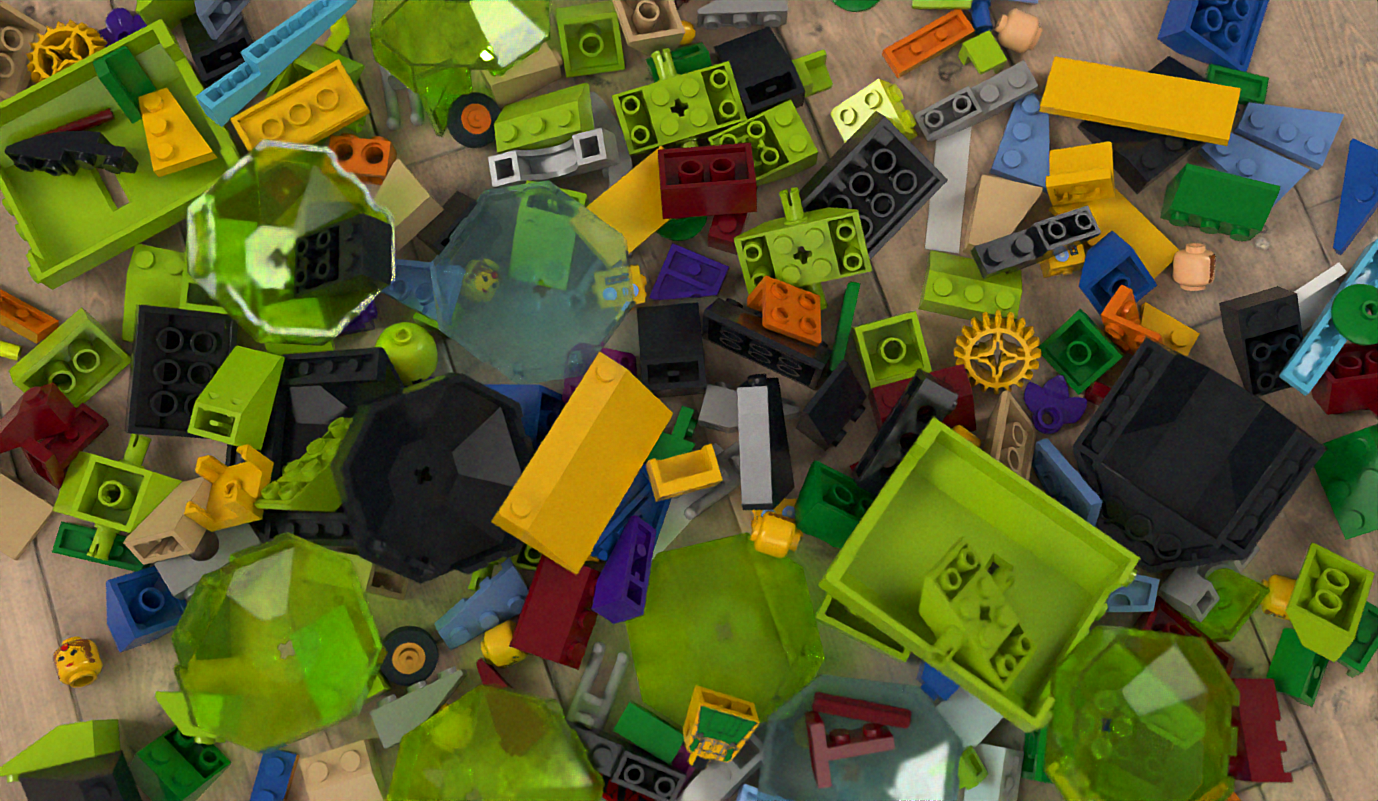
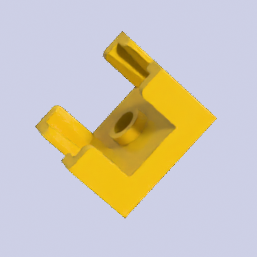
(232, 490)

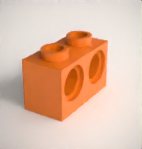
(363, 152)

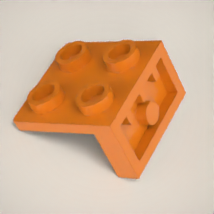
(788, 310)
(1123, 322)

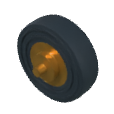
(410, 655)

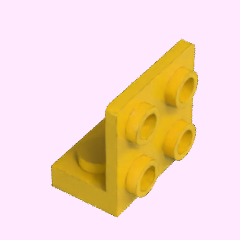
(1081, 174)

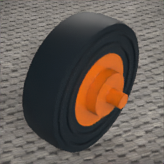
(473, 119)

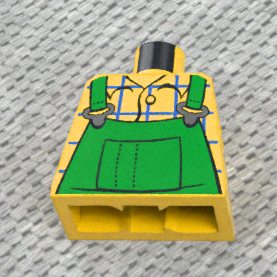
(717, 726)

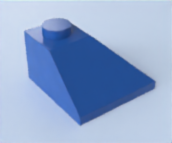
(1108, 266)
(141, 608)

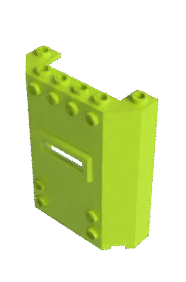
(73, 218)
(955, 491)

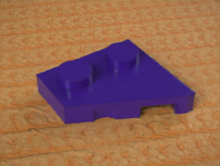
(688, 276)

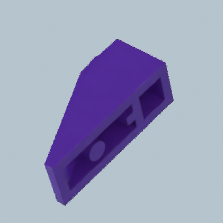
(625, 577)

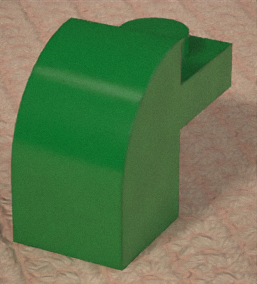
(675, 444)

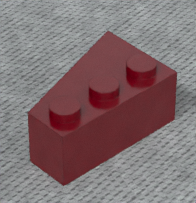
(1258, 746)

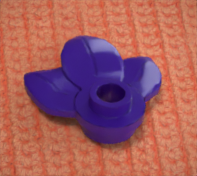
(120, 25)
(1054, 401)

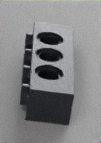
(886, 445)

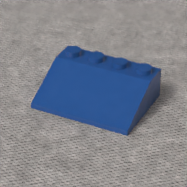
(1214, 30)

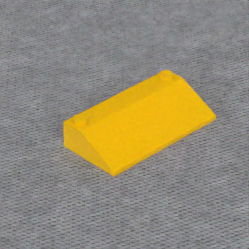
(584, 465)

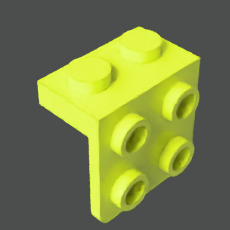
(879, 97)

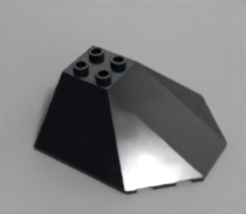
(308, 398)
(1189, 462)

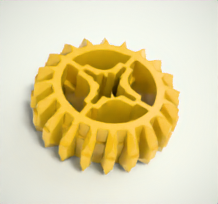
(64, 46)
(1010, 352)

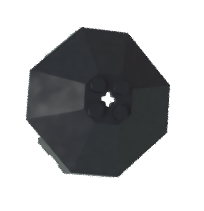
(474, 457)

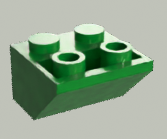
(177, 767)

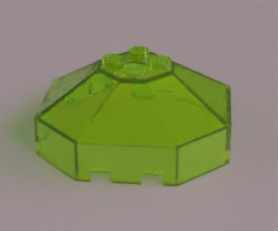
(446, 39)
(262, 208)
(715, 583)
(233, 634)
(1166, 714)
(500, 743)

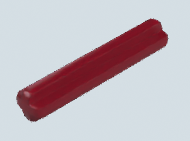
(861, 710)

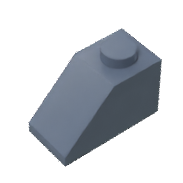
(218, 14)

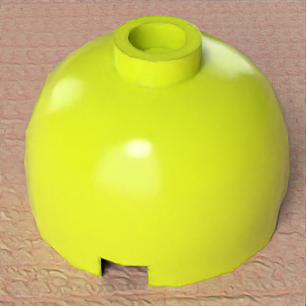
(409, 350)

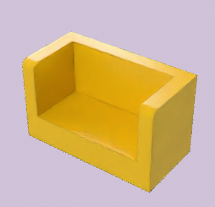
(684, 473)

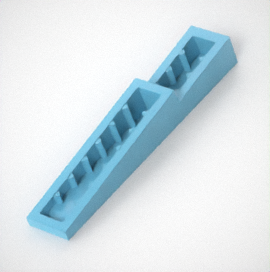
(268, 58)
(1323, 339)

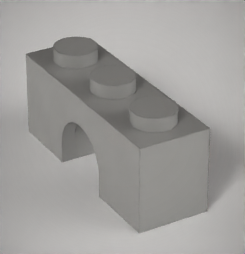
(185, 572)
(1192, 592)

